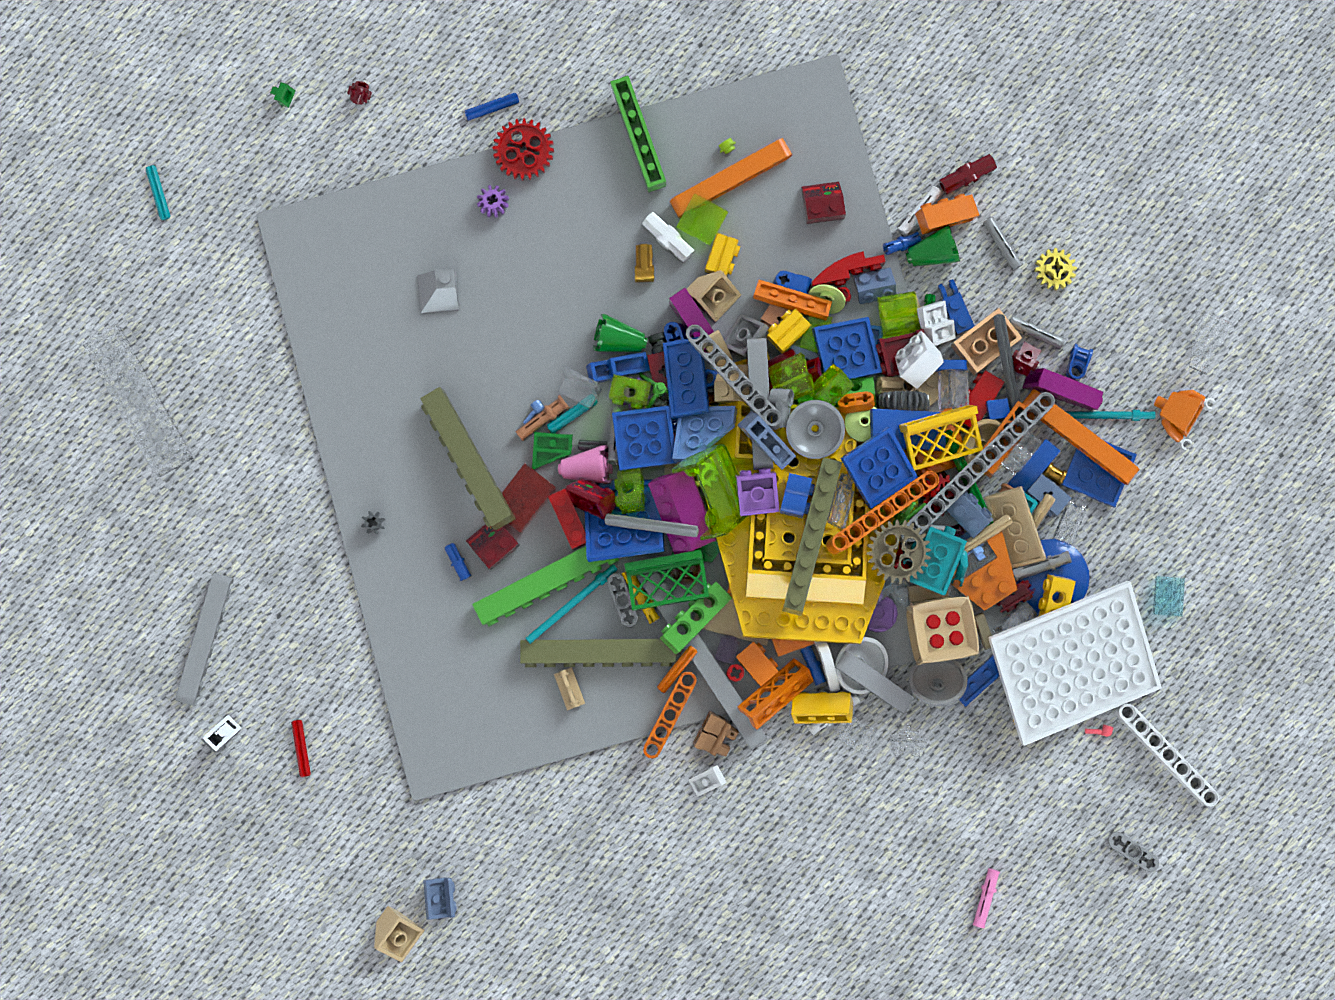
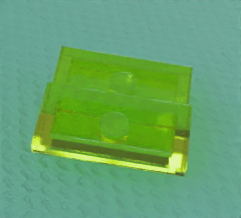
(702, 219)
(898, 314)
(793, 375)

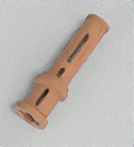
(549, 412)

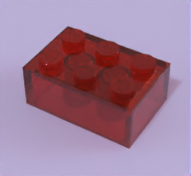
(526, 496)

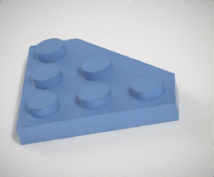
(702, 431)

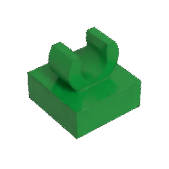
(283, 94)

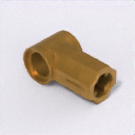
(644, 269)

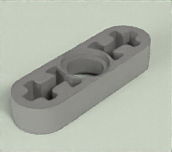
(613, 588)
(1148, 855)

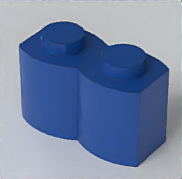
(796, 496)

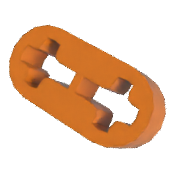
(856, 402)

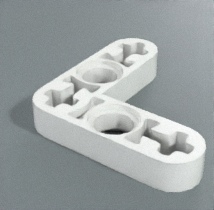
(828, 666)

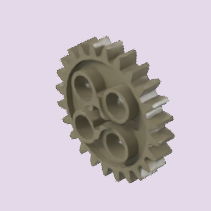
(881, 548)

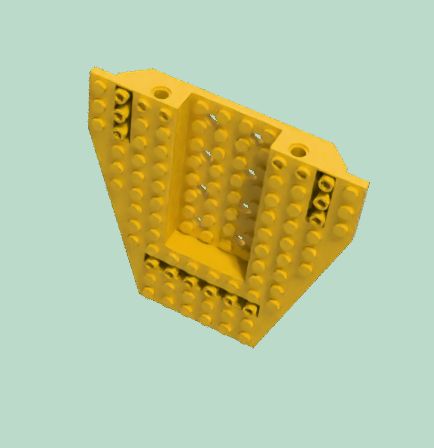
(762, 563)

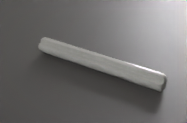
(651, 525)

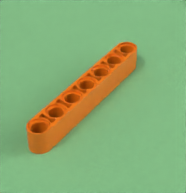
(734, 175)
(1085, 441)
(877, 518)

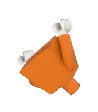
(1181, 412)

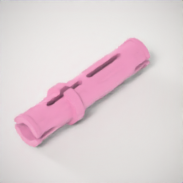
(986, 898)

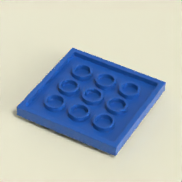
(613, 542)

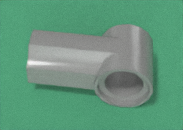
(782, 400)

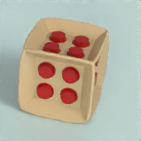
(942, 630)

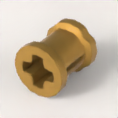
(1055, 474)

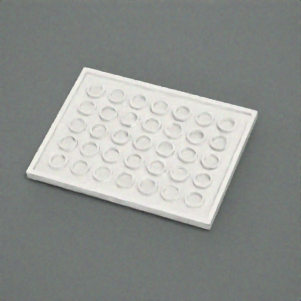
(1075, 662)

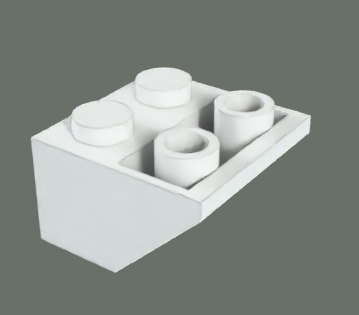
(918, 360)

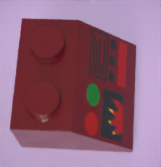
(823, 202)
(591, 498)
(492, 545)

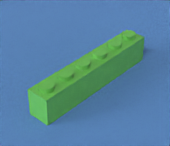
(638, 134)

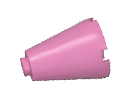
(587, 466)

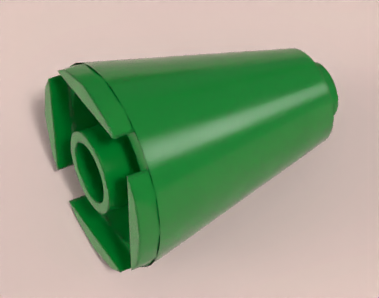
(934, 249)
(617, 336)

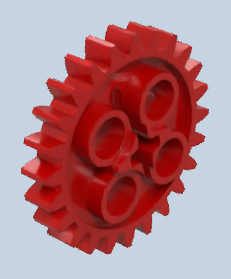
(529, 133)

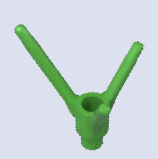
(658, 390)
(907, 515)

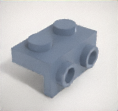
(874, 285)
(970, 514)
(439, 898)

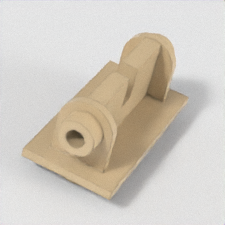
(569, 688)

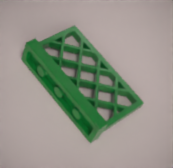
(662, 564)

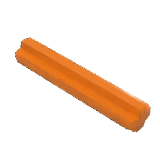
(677, 668)

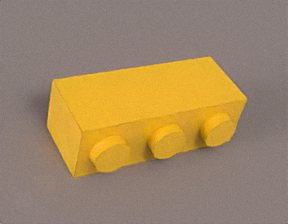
(822, 708)

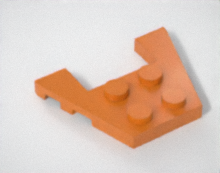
(991, 581)

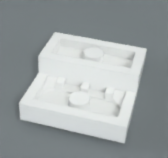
(935, 322)

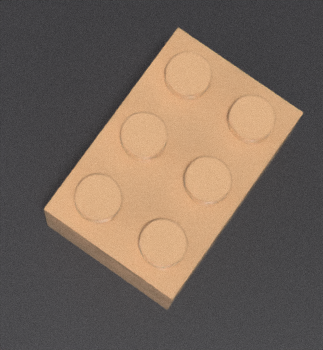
(980, 343)

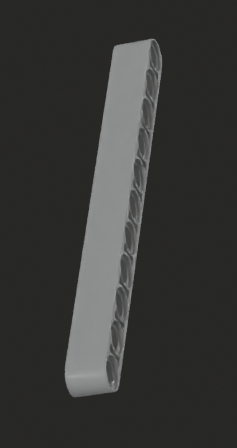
(984, 463)
(708, 668)

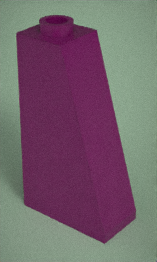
(688, 312)
(1064, 389)

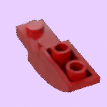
(839, 271)

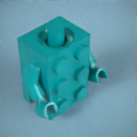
(945, 555)

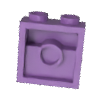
(757, 492)

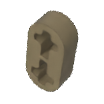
(983, 630)

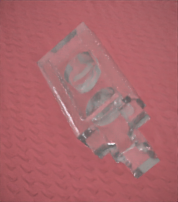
(841, 501)
(1071, 520)

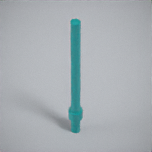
(1134, 415)
(600, 579)

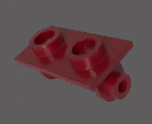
(1022, 593)

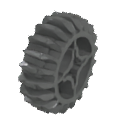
(904, 401)

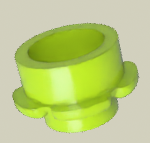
(727, 146)

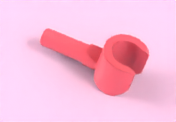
(1106, 731)

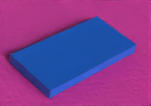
(685, 379)
(893, 418)

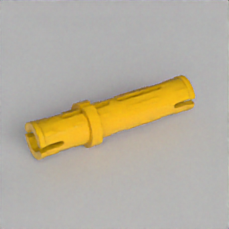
(650, 613)

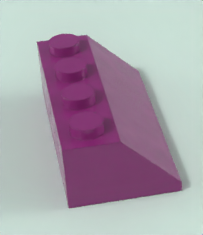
(680, 502)

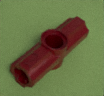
(968, 173)

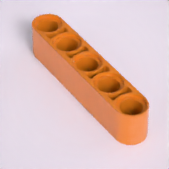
(662, 722)

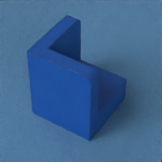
(997, 409)

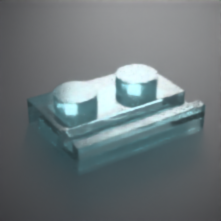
(1168, 596)

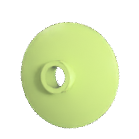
(829, 293)
(855, 428)

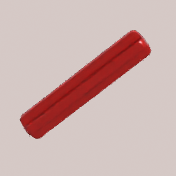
(300, 747)

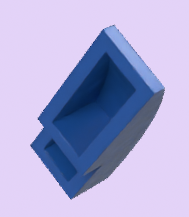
(622, 366)
(1035, 466)

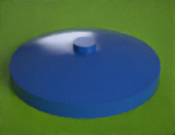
(1076, 571)

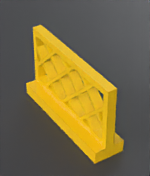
(942, 420)

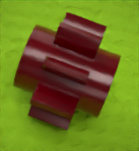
(359, 92)

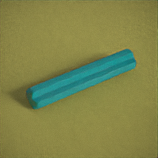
(158, 193)
(567, 417)

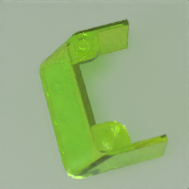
(718, 481)

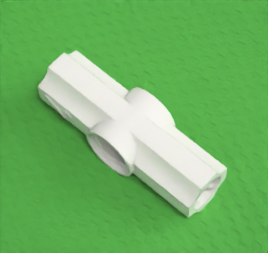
(668, 237)

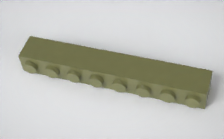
(467, 458)
(812, 536)
(596, 651)

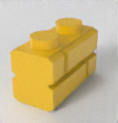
(722, 254)
(788, 330)

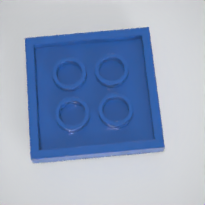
(849, 347)
(643, 437)
(879, 467)
(1094, 481)

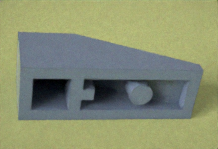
(766, 440)

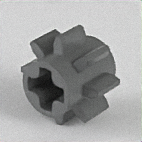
(371, 517)

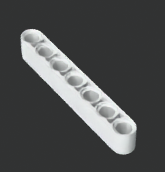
(1175, 759)

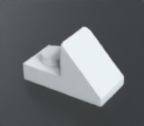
(707, 781)

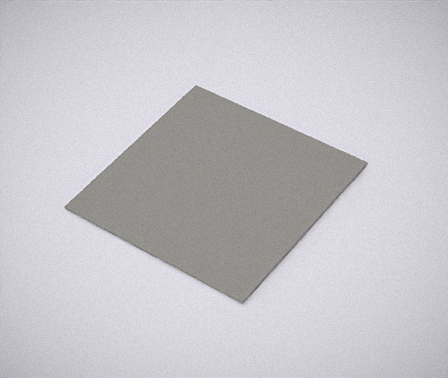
(526, 313)

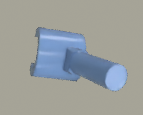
(537, 408)

